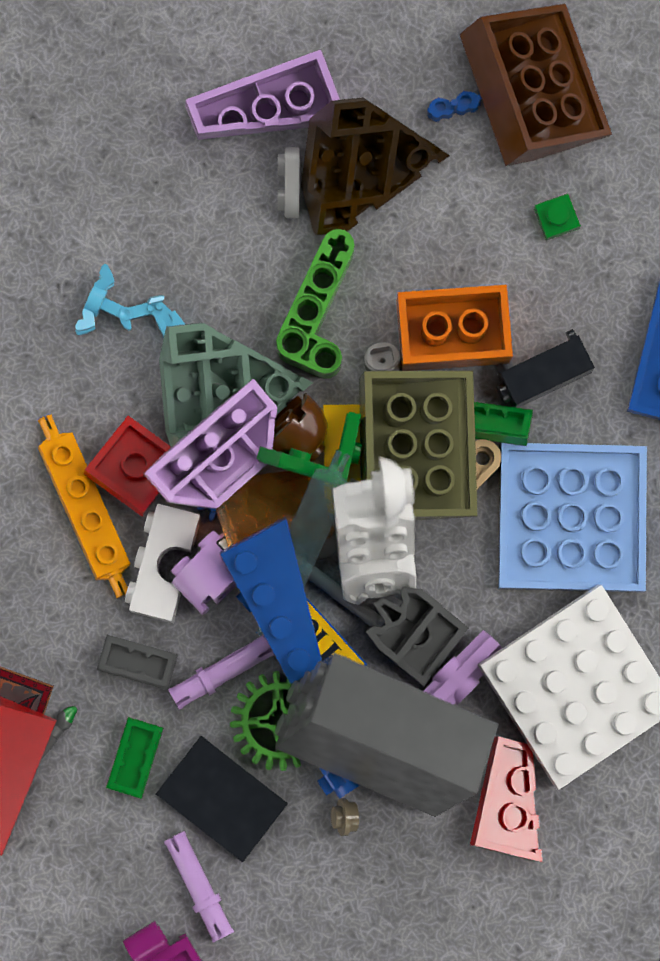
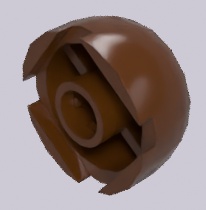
(300, 427)

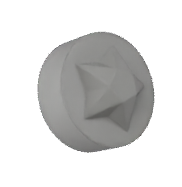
(382, 358)

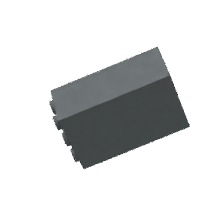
(385, 735)

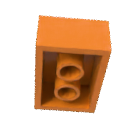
(454, 327)

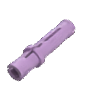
(220, 672)
(199, 887)

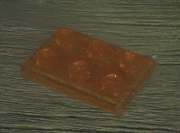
(262, 503)

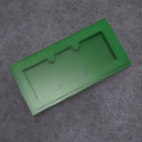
(502, 423)
(348, 441)
(295, 461)
(134, 757)

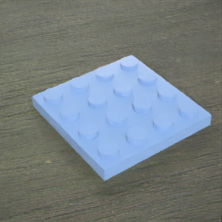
(572, 517)

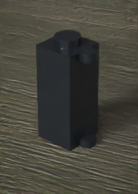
(544, 372)

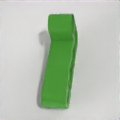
(320, 299)

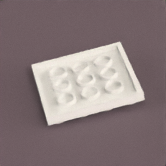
(576, 686)

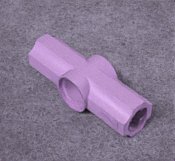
(462, 672)

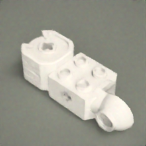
(376, 534)

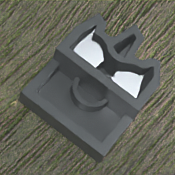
(416, 633)

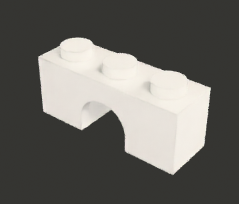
(168, 531)

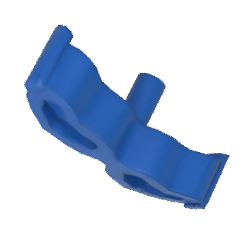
(444, 109)

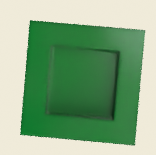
(557, 217)

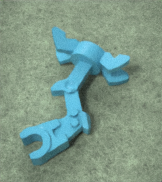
(98, 301)

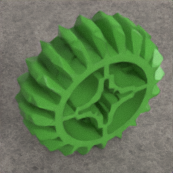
(254, 722)

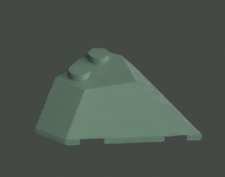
(207, 368)

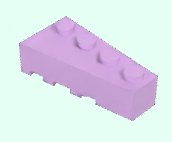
(265, 101)

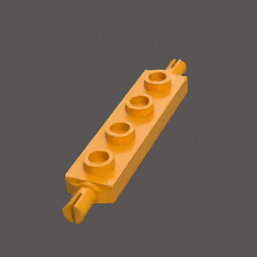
(84, 506)

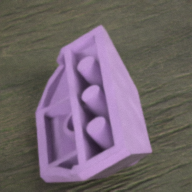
(217, 452)

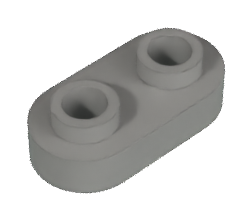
(289, 167)

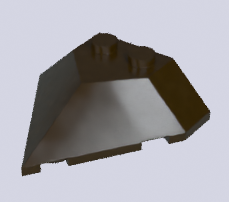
(358, 161)

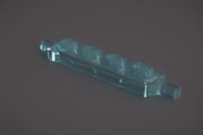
(315, 515)

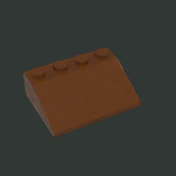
(534, 83)

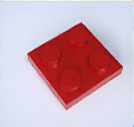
(124, 460)

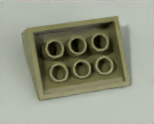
(425, 426)

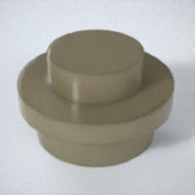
(345, 817)

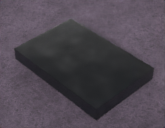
(221, 798)

